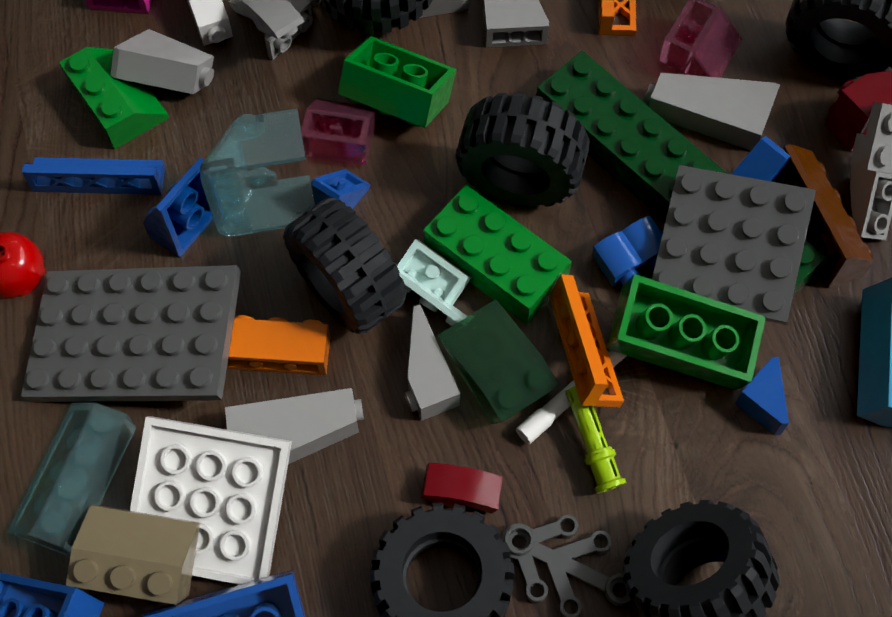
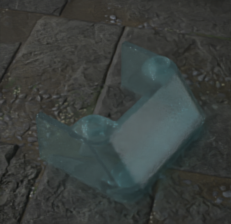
(255, 199)

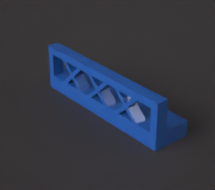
(95, 175)

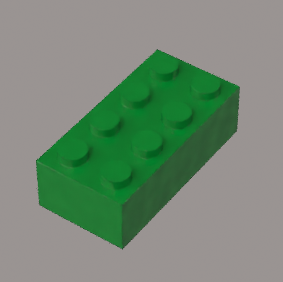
(496, 253)
(686, 332)

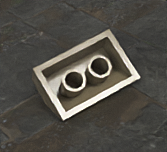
(134, 555)

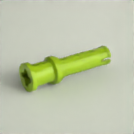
(598, 455)

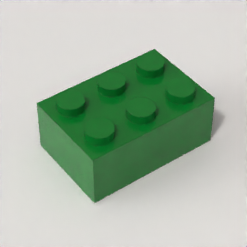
(396, 82)

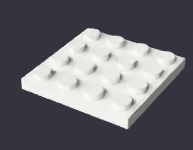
(225, 483)

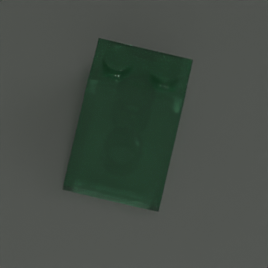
(498, 362)

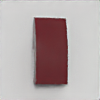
(462, 485)

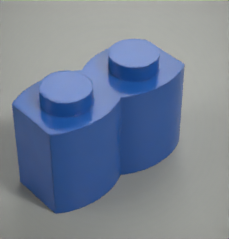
(628, 251)

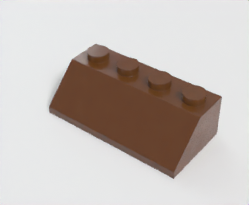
(829, 225)

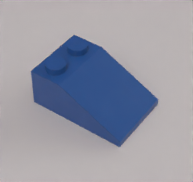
(180, 214)
(40, 598)

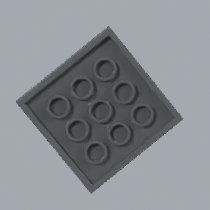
(735, 240)

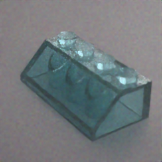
(73, 475)

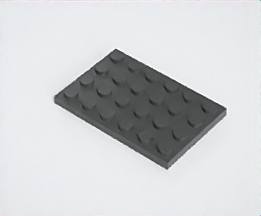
(133, 335)

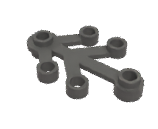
(561, 562)

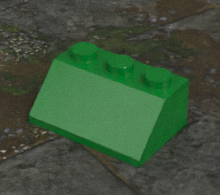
(116, 105)

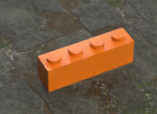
(279, 346)

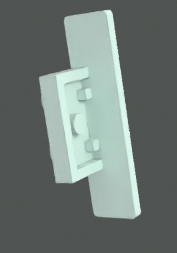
(433, 279)

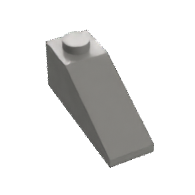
(429, 378)

